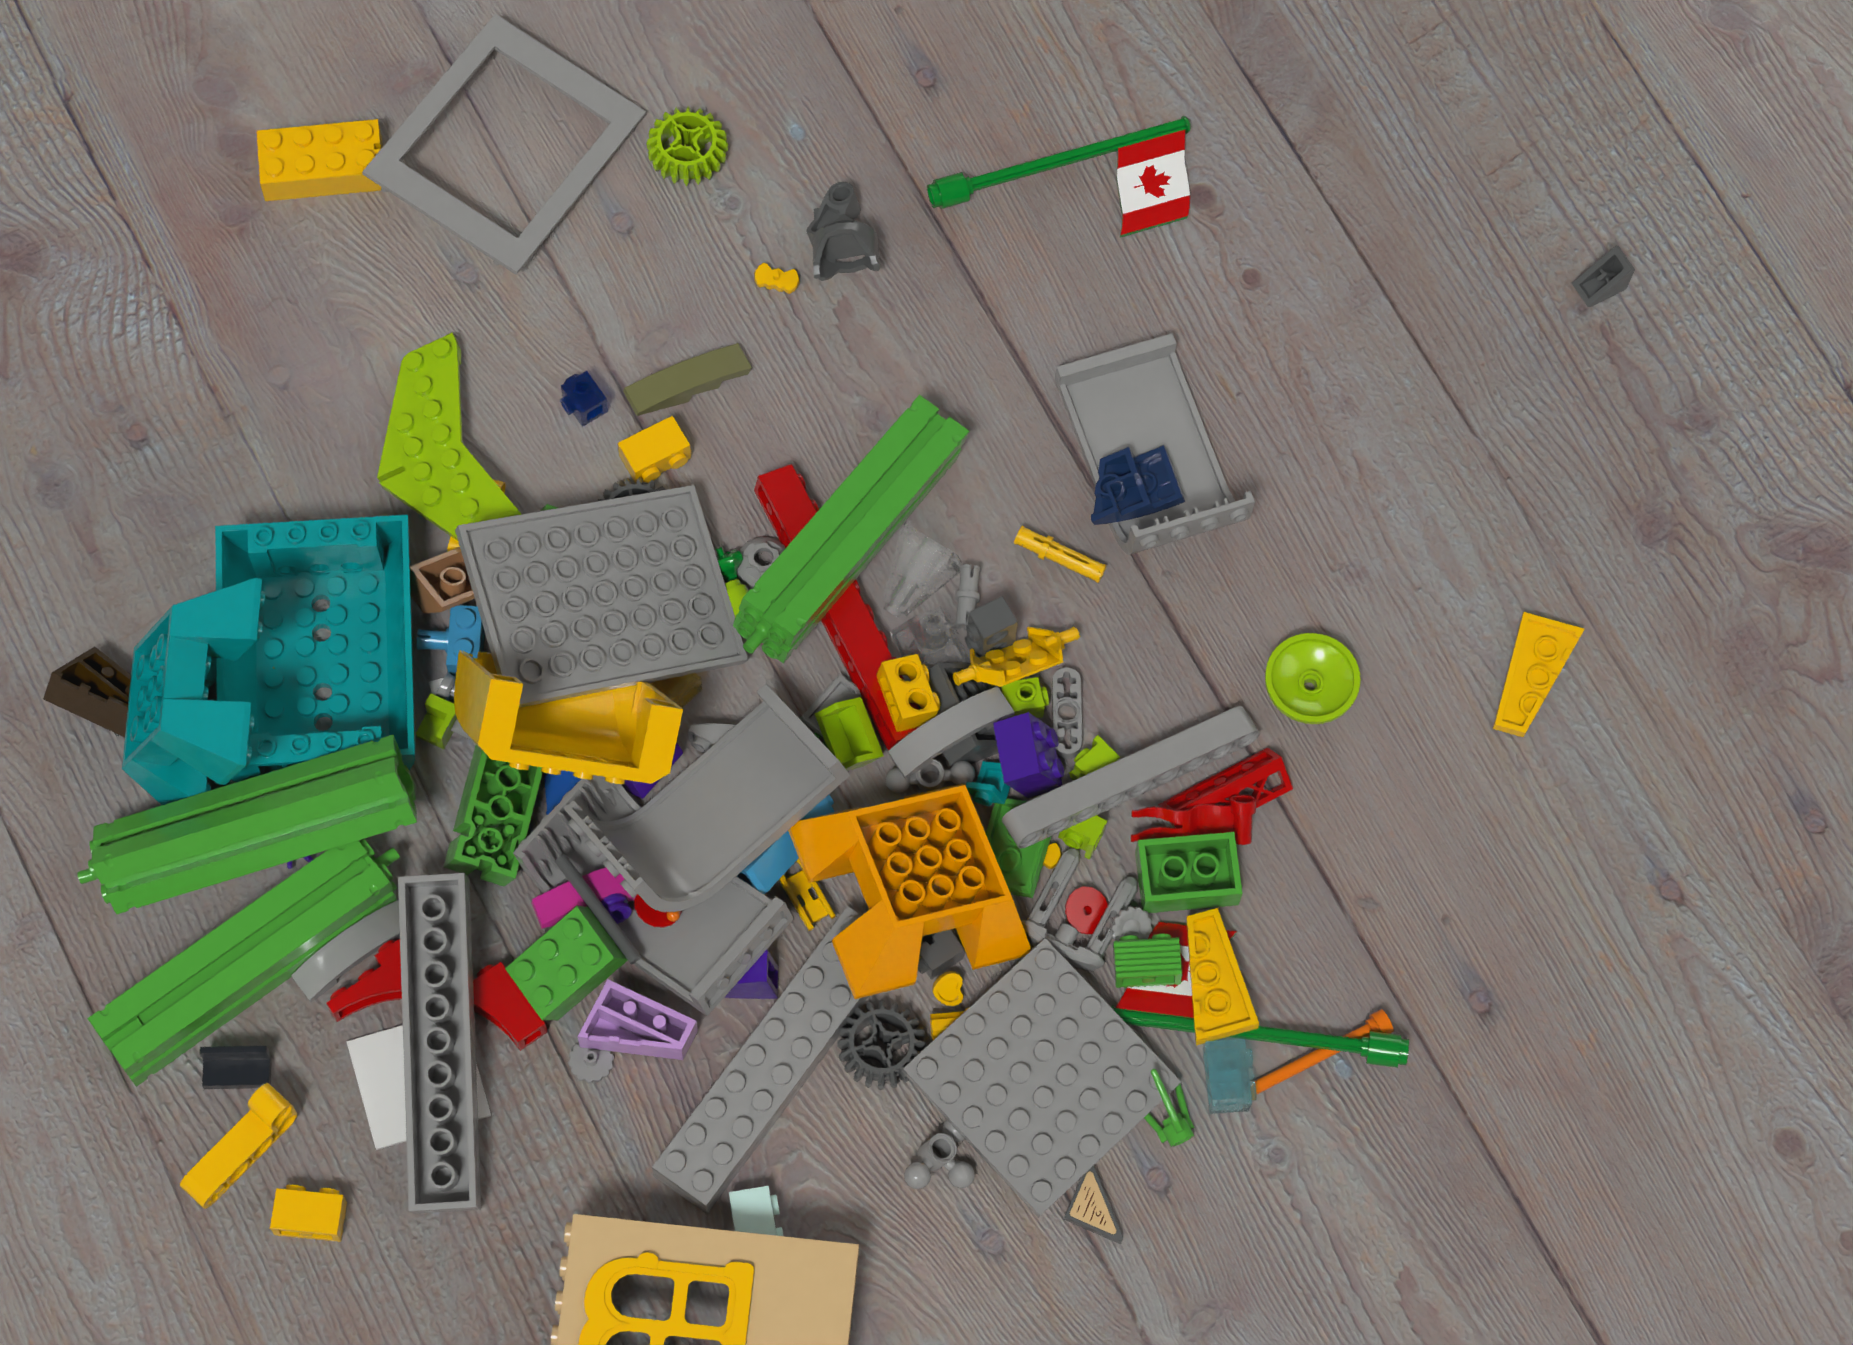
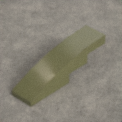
(683, 380)

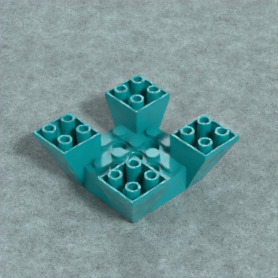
(171, 727)

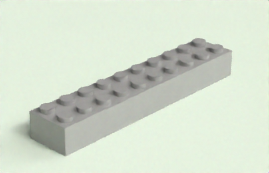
(439, 1043)
(761, 1078)

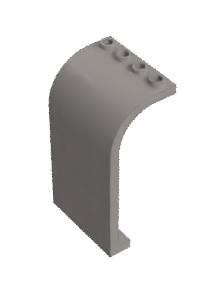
(1141, 403)
(717, 810)
(708, 944)

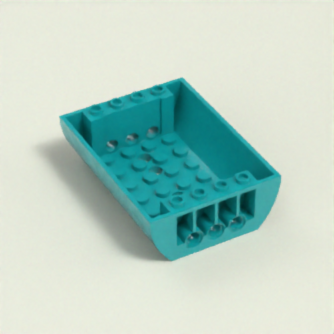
(365, 661)

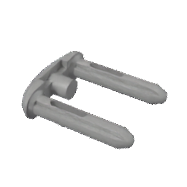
(1083, 958)

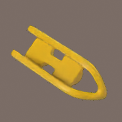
(813, 910)

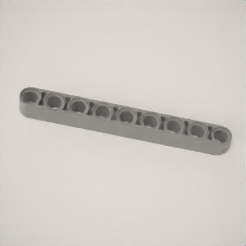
(1130, 777)

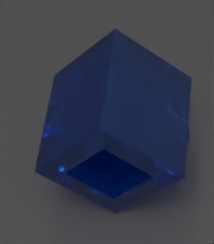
(583, 398)

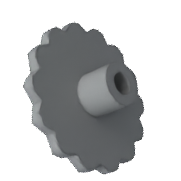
(1131, 922)
(590, 1063)

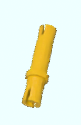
(1058, 553)

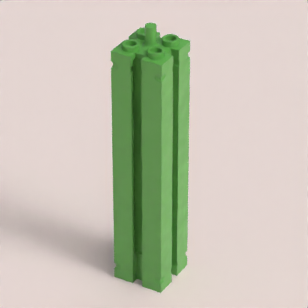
(849, 530)
(252, 825)
(243, 958)

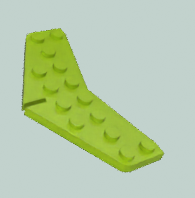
(424, 445)

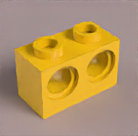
(901, 693)

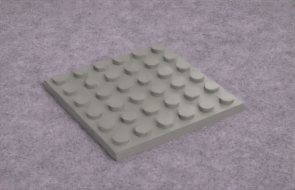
(1040, 1077)

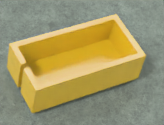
(317, 159)

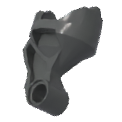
(838, 236)

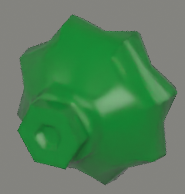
(729, 563)

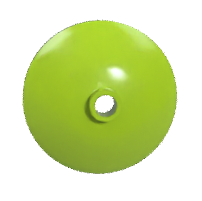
(1317, 661)

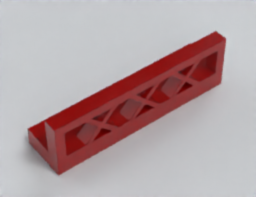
(1233, 780)

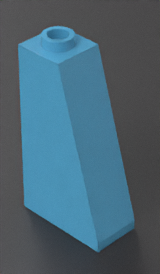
(779, 856)

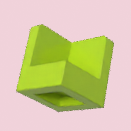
(437, 722)

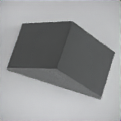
(1605, 278)

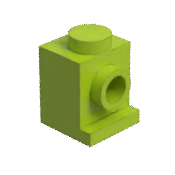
(1094, 759)
(1085, 835)

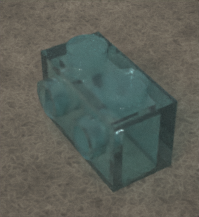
(1228, 1076)

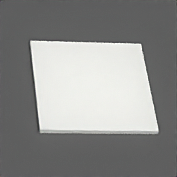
(381, 1081)

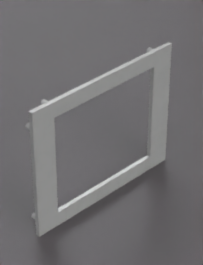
(457, 216)

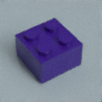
(1028, 755)

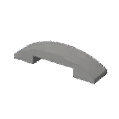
(949, 729)
(347, 951)

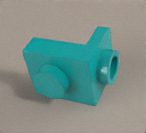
(989, 785)

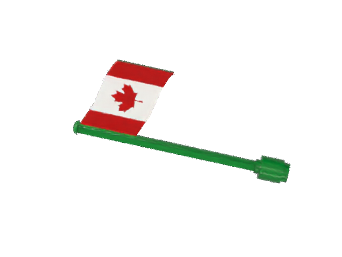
(1149, 176)
(1172, 1009)

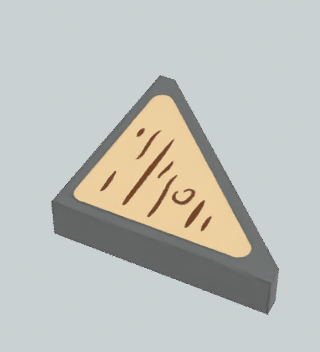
(1092, 1209)

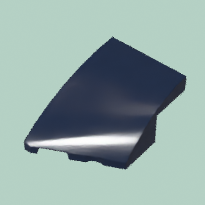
(1135, 486)

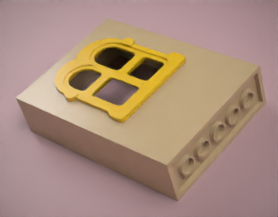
(777, 1284)

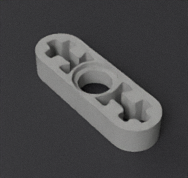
(1076, 704)

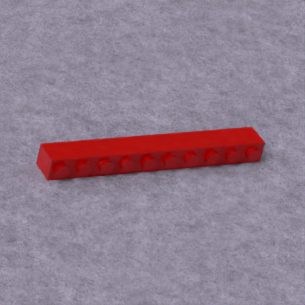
(849, 620)

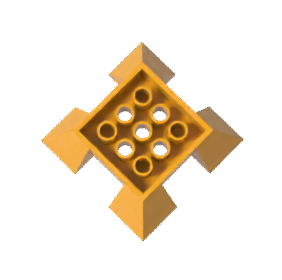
(921, 873)

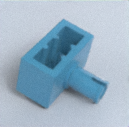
(463, 634)

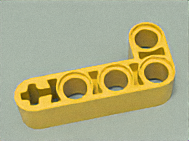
(241, 1147)

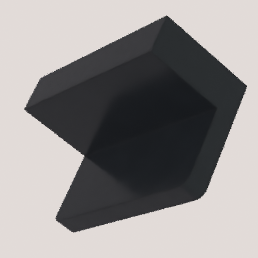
(236, 1067)

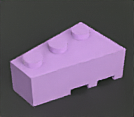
(636, 1025)

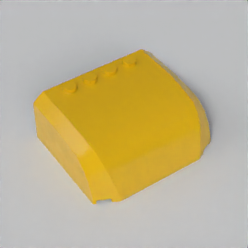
(604, 733)

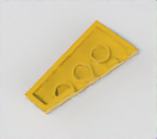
(1535, 664)
(1217, 986)

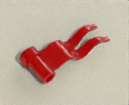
(1203, 820)

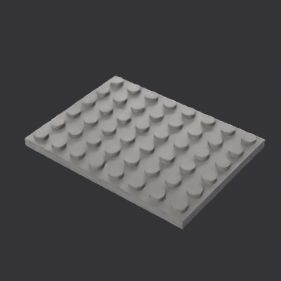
(601, 594)

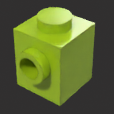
(1026, 696)

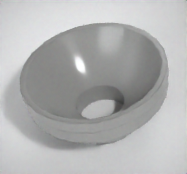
(749, 570)

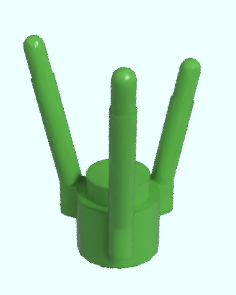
(1176, 1128)

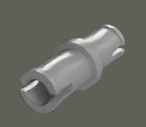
(967, 595)

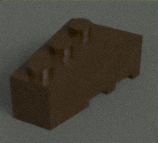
(92, 689)

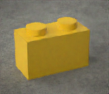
(655, 450)
(308, 1213)

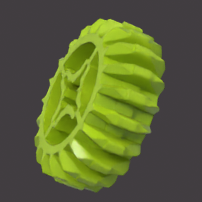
(689, 130)

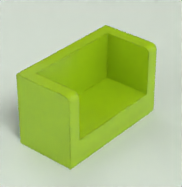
(849, 733)

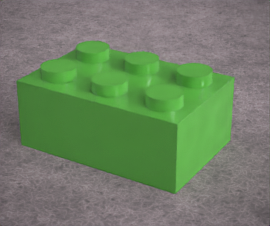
(1188, 872)
(566, 964)

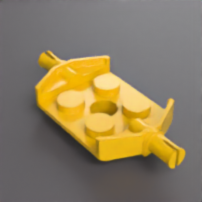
(1019, 660)

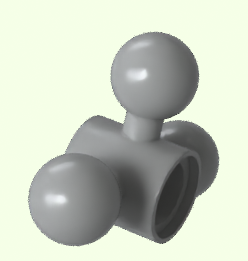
(960, 773)
(960, 1173)

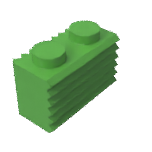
(1147, 961)

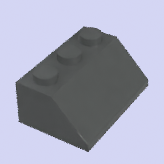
(977, 746)

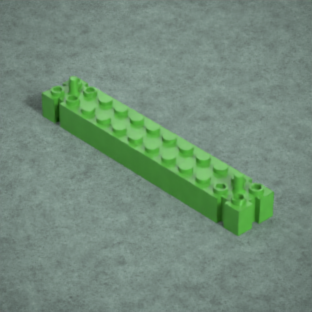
(493, 816)

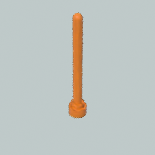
(1378, 1022)

